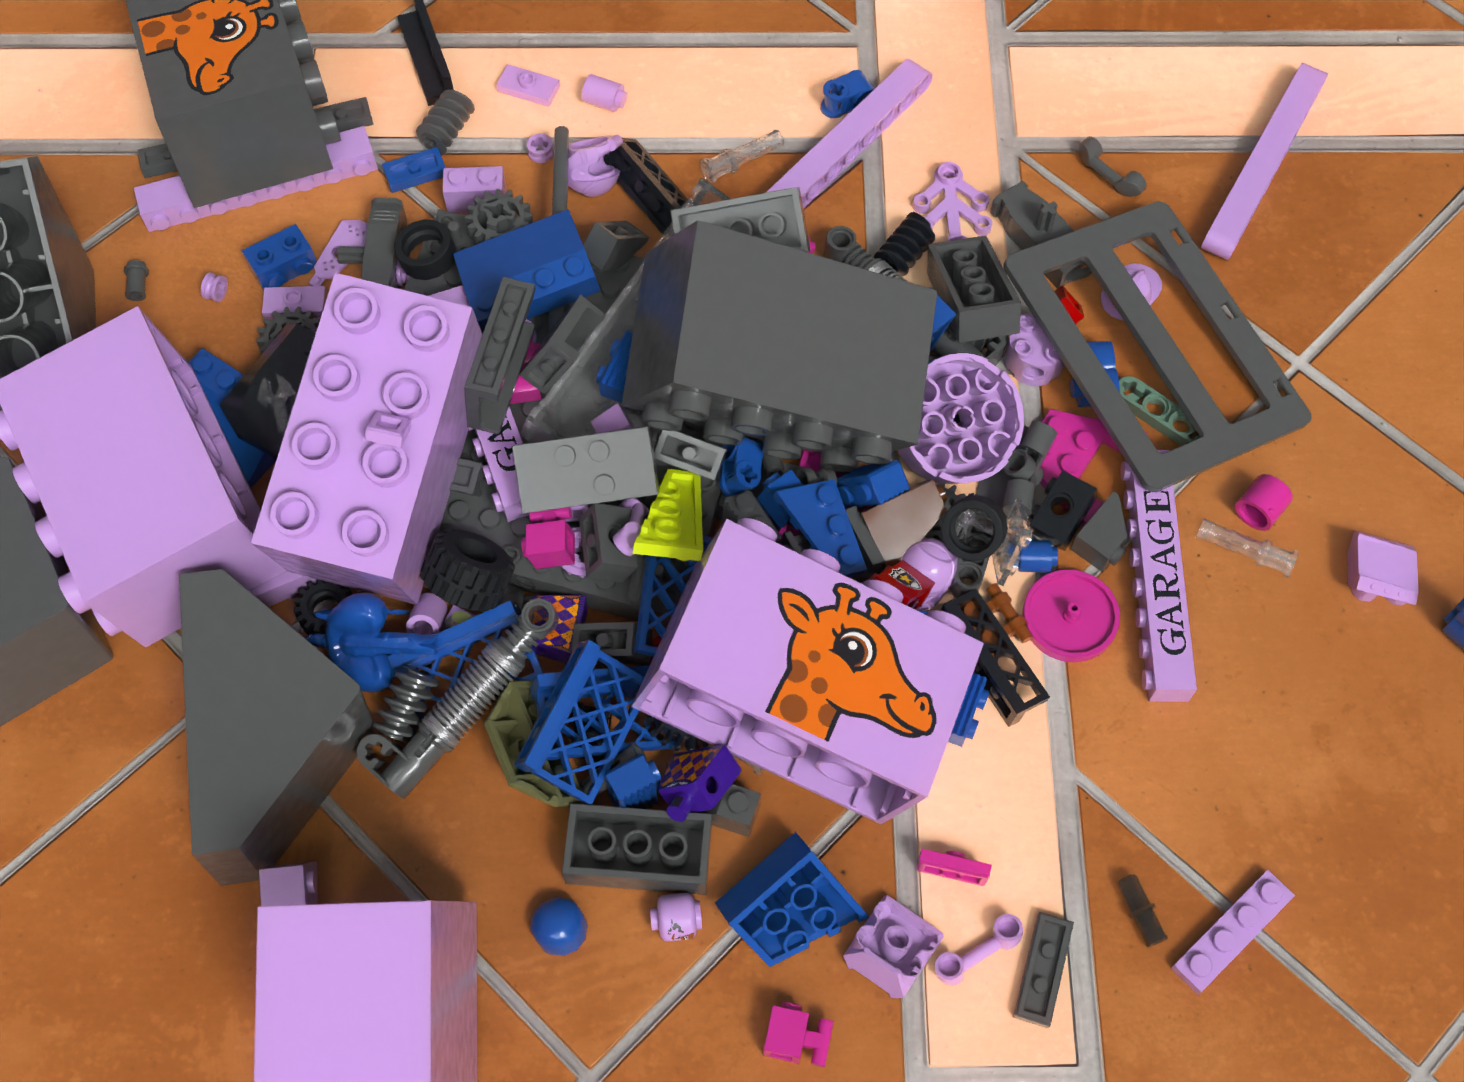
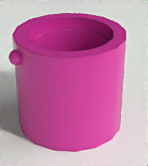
(1263, 502)

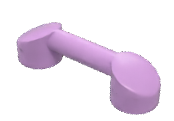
(626, 536)
(1007, 935)

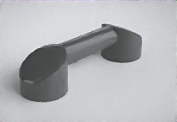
(1129, 185)

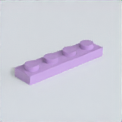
(1232, 932)

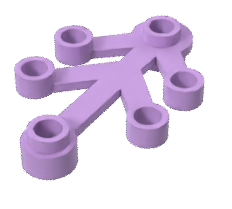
(951, 204)

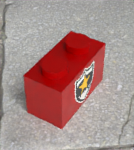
(908, 581)

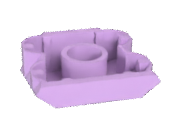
(1382, 569)
(892, 947)

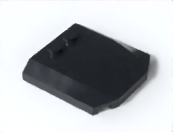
(246, 415)

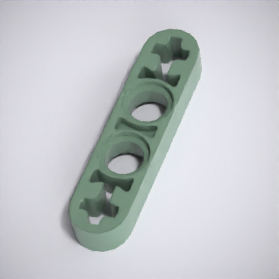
(1161, 422)

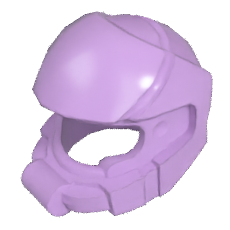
(587, 167)
(937, 563)

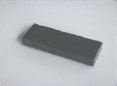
(1043, 970)

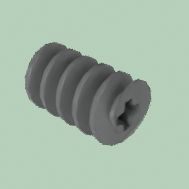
(445, 120)
(406, 704)

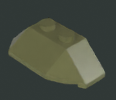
(508, 730)

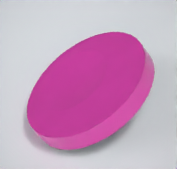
(1071, 615)

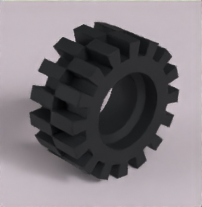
(311, 598)

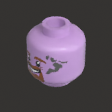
(676, 917)

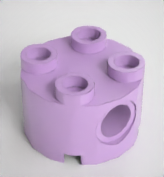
(1032, 354)

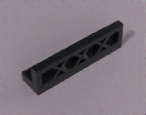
(425, 52)
(646, 183)
(1002, 692)

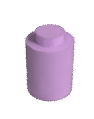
(603, 93)
(427, 615)

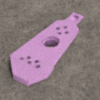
(347, 234)

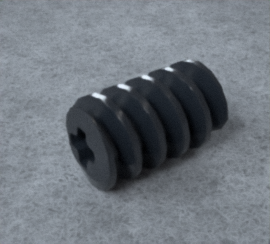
(907, 243)

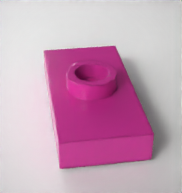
(953, 866)

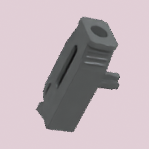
(1033, 221)
(378, 255)

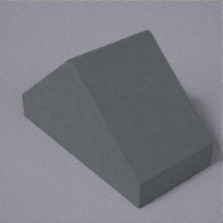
(43, 269)
(41, 635)
(263, 726)

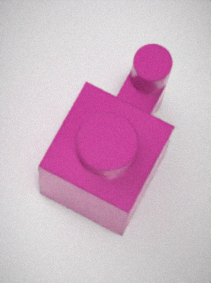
(551, 541)
(789, 1034)

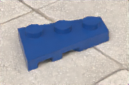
(824, 523)

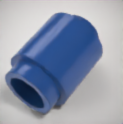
(1038, 557)

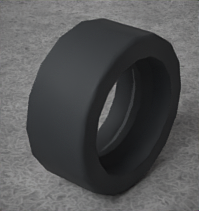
(417, 233)
(958, 547)

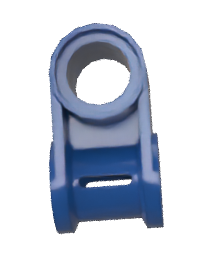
(846, 92)
(741, 467)

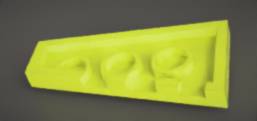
(674, 519)

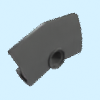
(1022, 470)

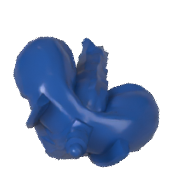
(359, 647)

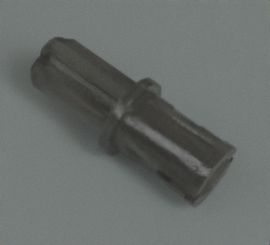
(1142, 910)

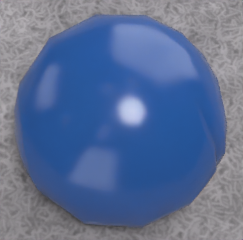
(558, 926)

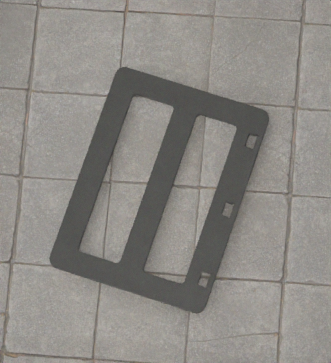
(1218, 438)

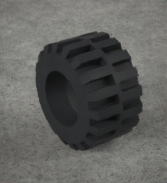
(467, 570)

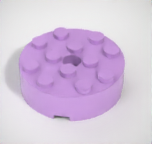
(988, 426)

